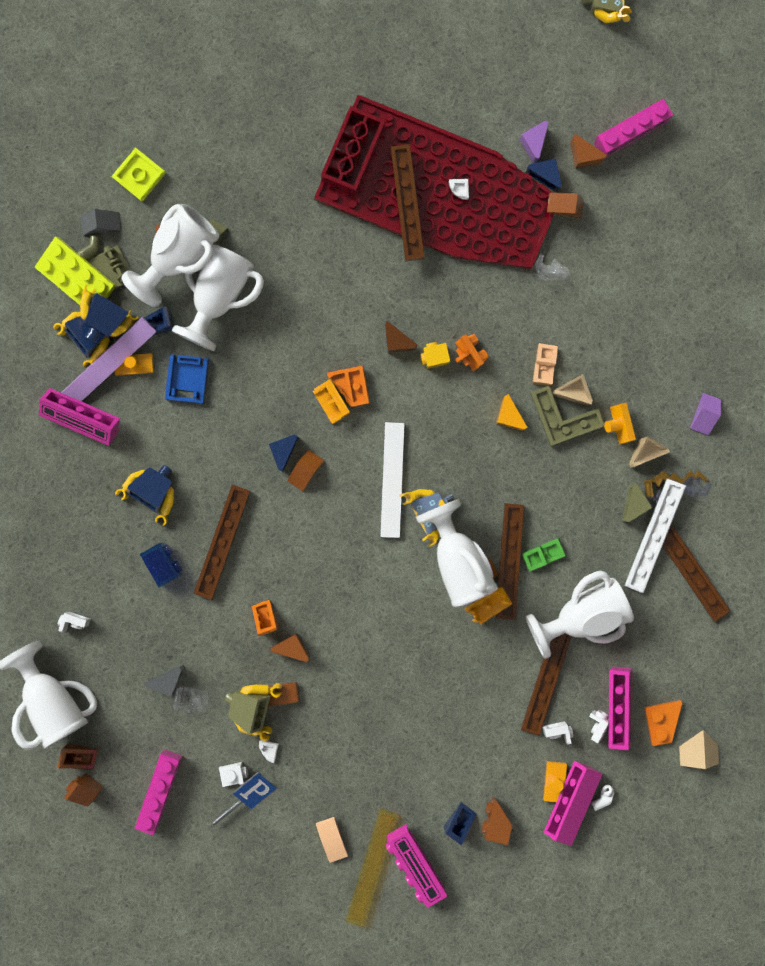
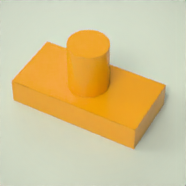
(136, 365)
(621, 423)
(554, 780)

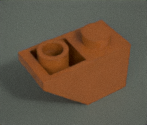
(83, 790)
(498, 825)

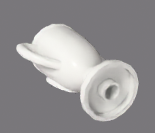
(177, 245)
(217, 291)
(459, 559)
(587, 614)
(45, 701)

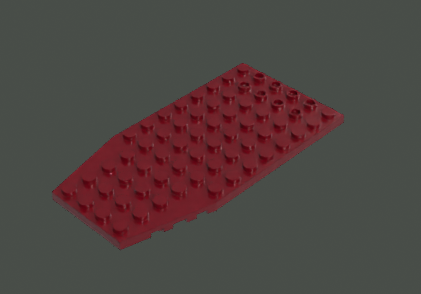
(505, 206)

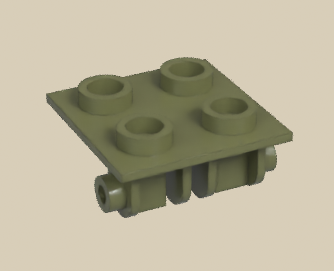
(111, 264)

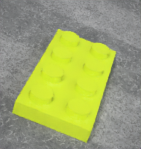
(72, 272)

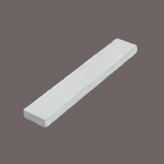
(392, 480)
(655, 535)

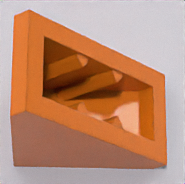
(265, 618)

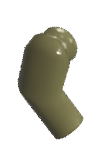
(91, 250)

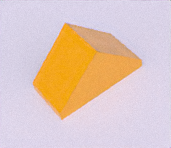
(509, 415)

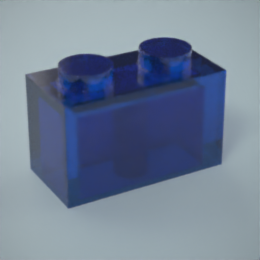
(161, 564)

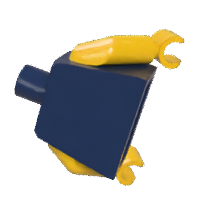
(103, 316)
(77, 331)
(151, 490)

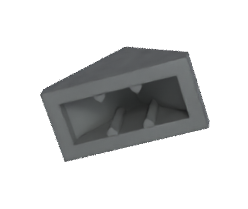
(100, 222)
(166, 682)

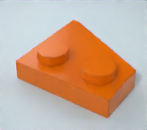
(351, 385)
(662, 721)

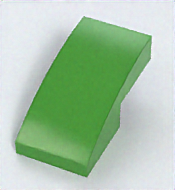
(543, 554)

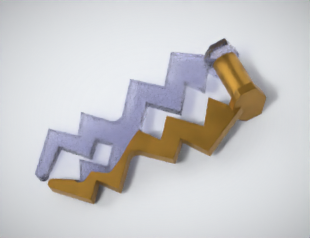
(663, 476)

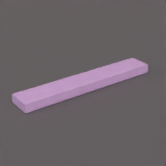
(110, 360)

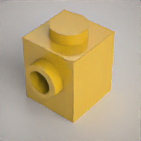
(435, 355)

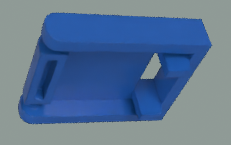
(187, 376)

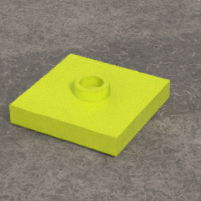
(138, 174)

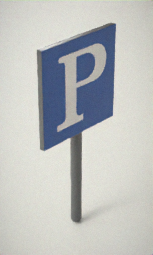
(250, 793)

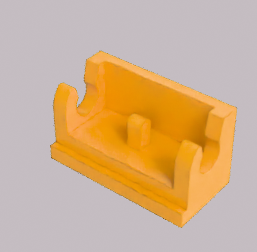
(331, 401)
(489, 606)

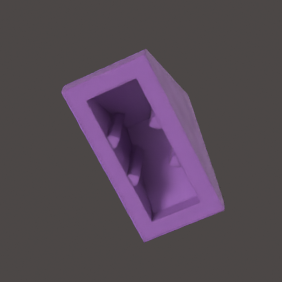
(533, 140)
(707, 414)

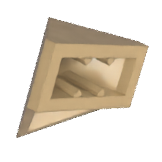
(575, 391)
(647, 450)
(699, 752)

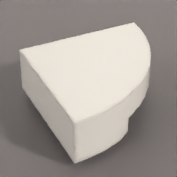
(460, 188)
(269, 750)

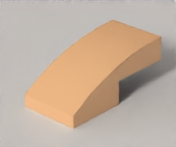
(545, 365)
(331, 839)

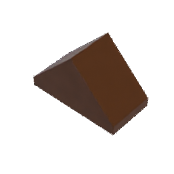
(397, 340)

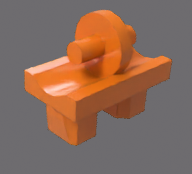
(468, 353)

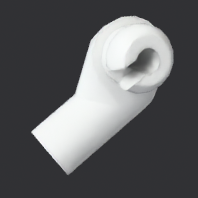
(605, 798)

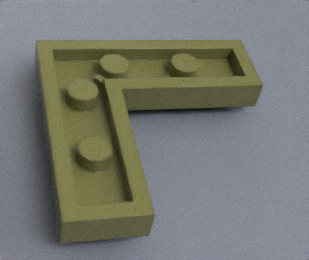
(554, 427)

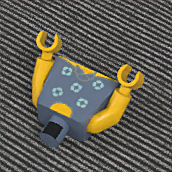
(424, 501)

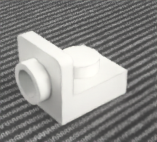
(77, 621)
(599, 728)
(555, 730)
(233, 774)

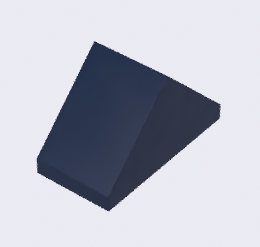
(546, 173)
(161, 320)
(282, 450)
(459, 823)

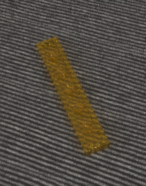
(371, 868)

